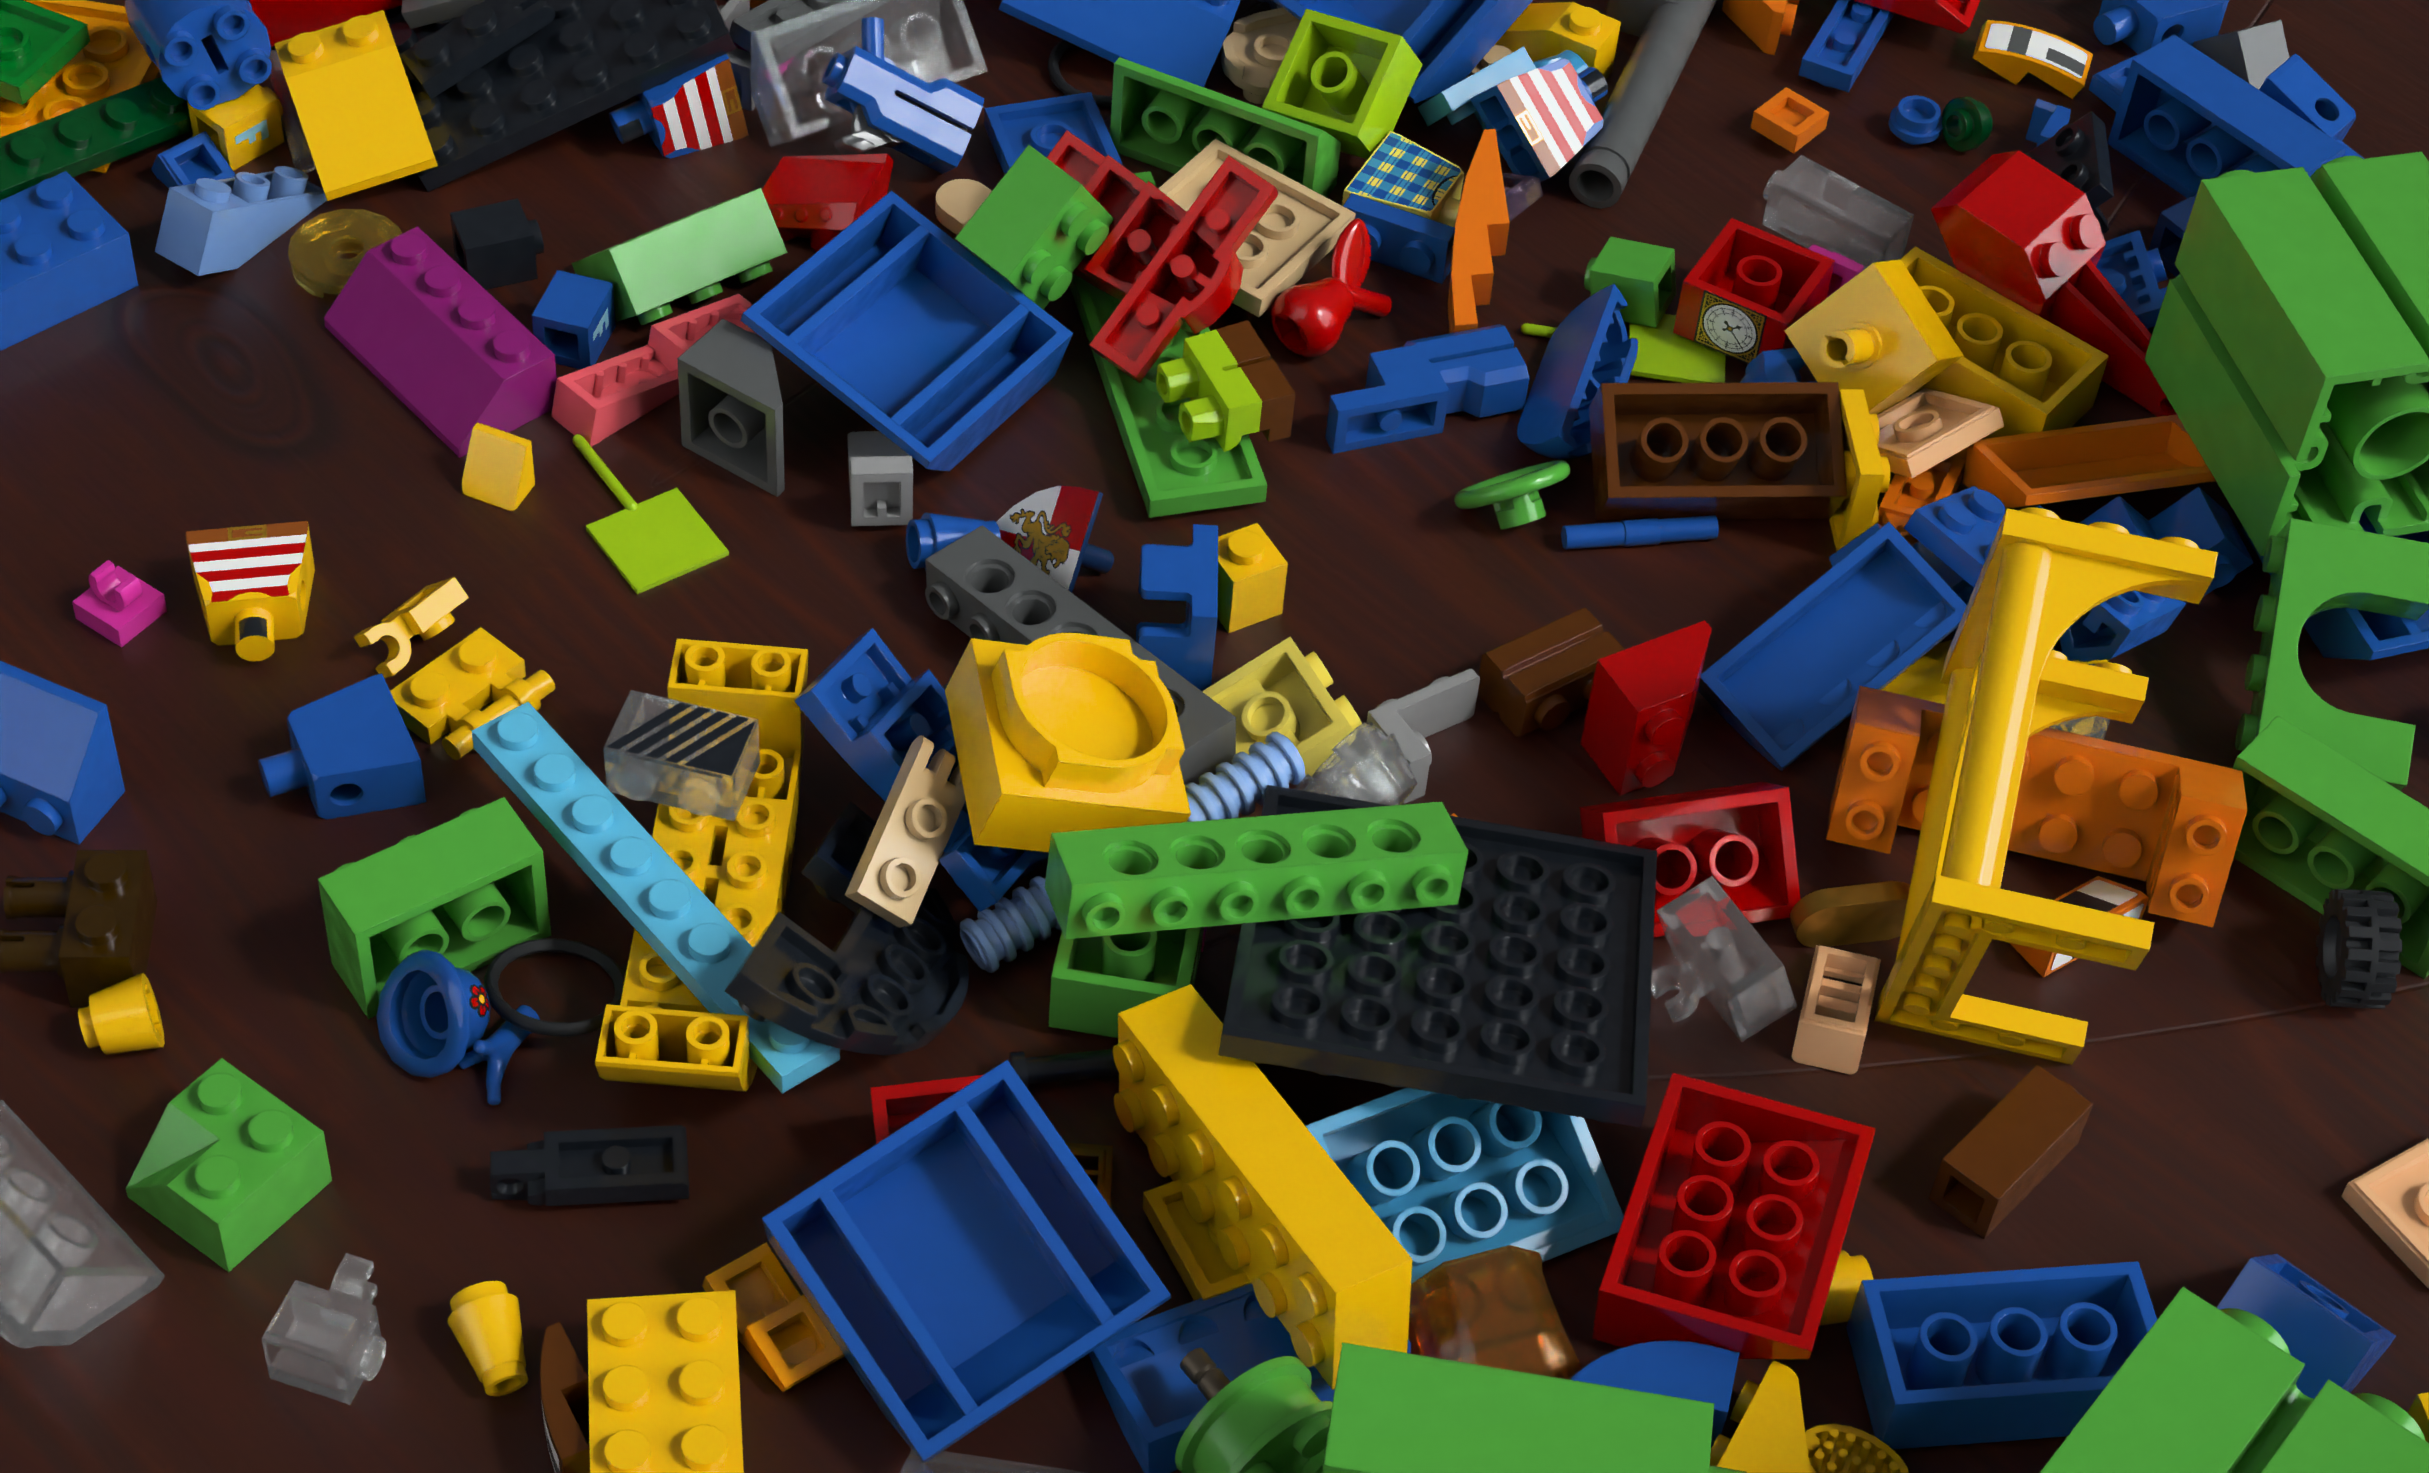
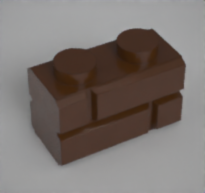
(1545, 672)

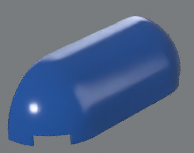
(1582, 354)

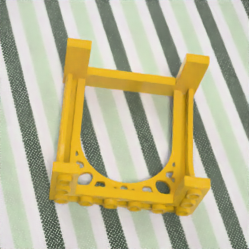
(1998, 695)

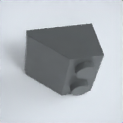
(733, 405)

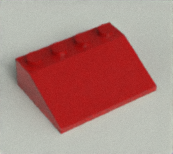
(1733, 1224)

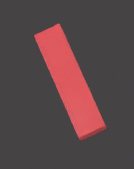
(626, 387)

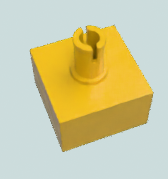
(1875, 336)

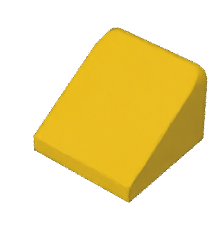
(498, 468)

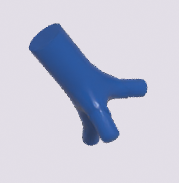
(497, 1052)

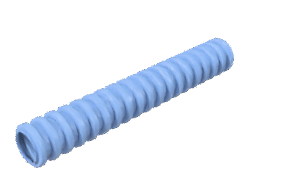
(1218, 796)

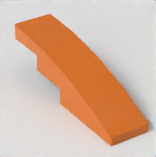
(1478, 235)

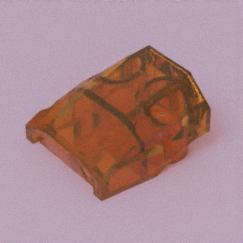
(1492, 1314)

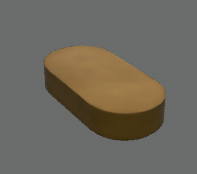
(1850, 914)

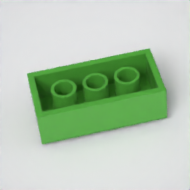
(2331, 826)

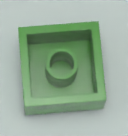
(1036, 227)

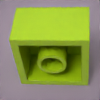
(1344, 80)

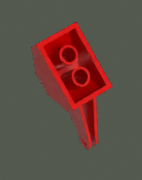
(2040, 247)

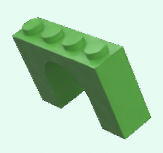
(2316, 571)

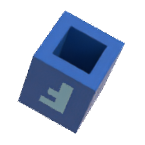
(575, 318)

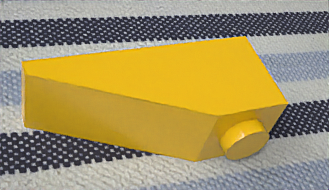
(1563, 26)

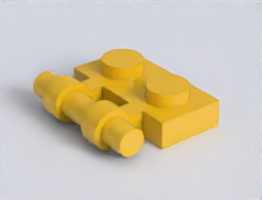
(461, 682)

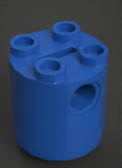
(203, 46)

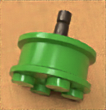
(1256, 1422)

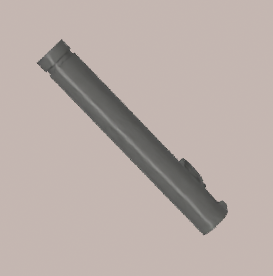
(1666, 40)

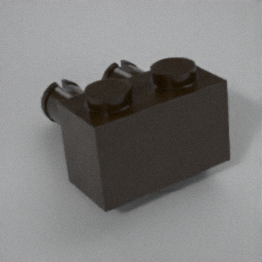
(106, 928)

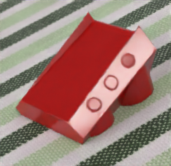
(825, 193)

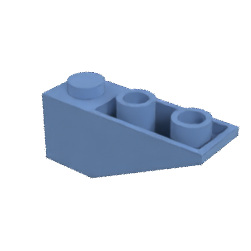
(230, 220)

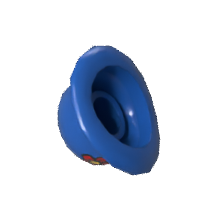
(431, 1014)

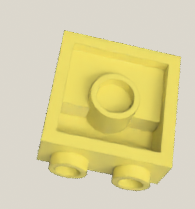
(1286, 696)

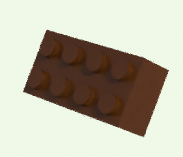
(1717, 450)

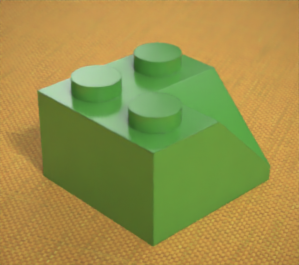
(1116, 972)
(229, 1165)

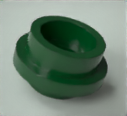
(1966, 123)

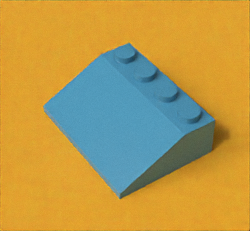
(1472, 1175)

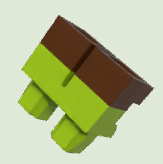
(1230, 387)

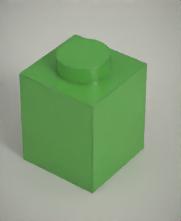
(1641, 274)

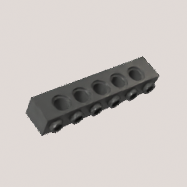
(1008, 599)

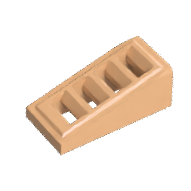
(1836, 1012)

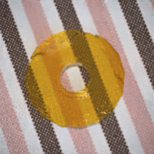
(323, 238)

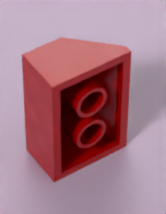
(1724, 832)

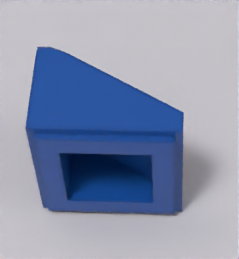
(191, 161)

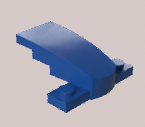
(871, 718)

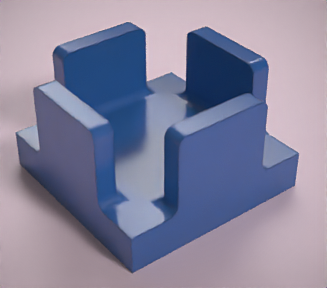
(1188, 576)

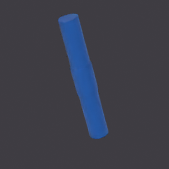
(1639, 532)

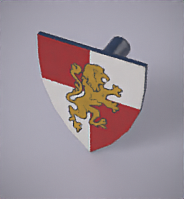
(1055, 531)

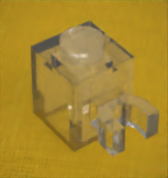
(328, 1336)

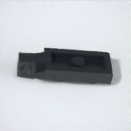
(595, 1167)

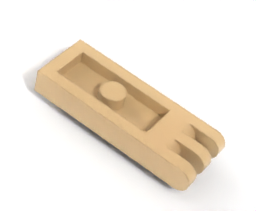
(909, 835)

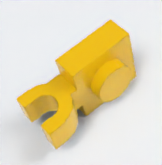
(422, 614)

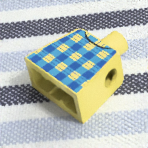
(1410, 180)

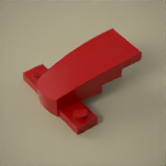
(1158, 259)

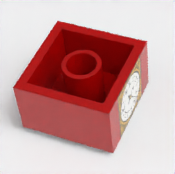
(1750, 292)

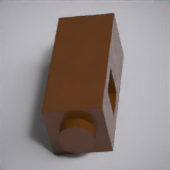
(2010, 1151)

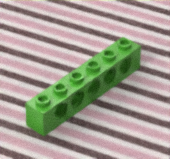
(1254, 869)

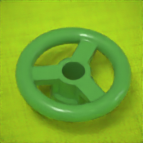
(1514, 493)

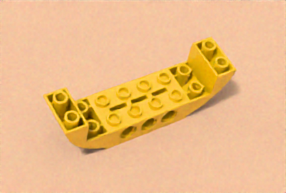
(739, 865)

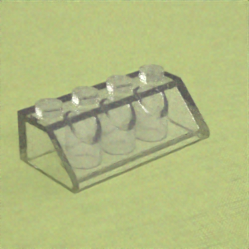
(790, 57)
(59, 1250)

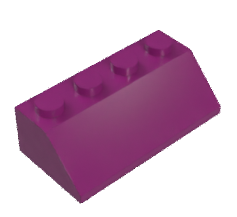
(441, 341)

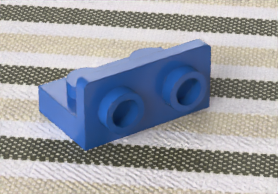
(2135, 275)

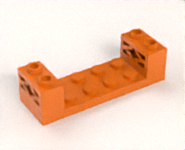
(2075, 803)

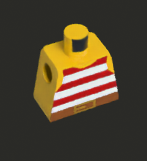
(253, 584)

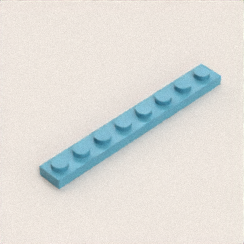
(638, 880)

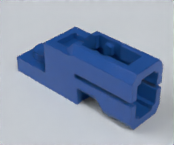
(1425, 380)

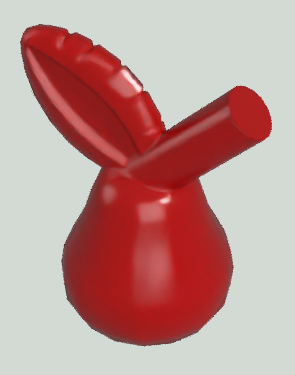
(1314, 313)

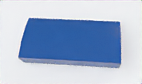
(1843, 631)
(1152, 1392)

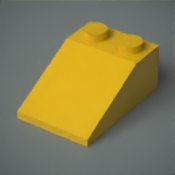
(355, 105)

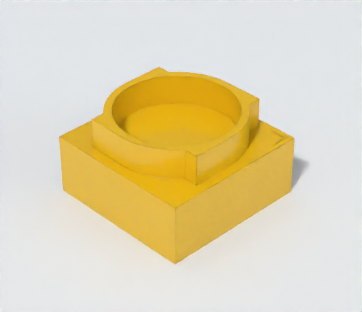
(1063, 739)

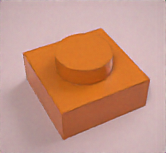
(1789, 120)

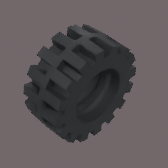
(2358, 948)

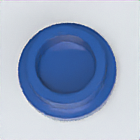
(1916, 120)

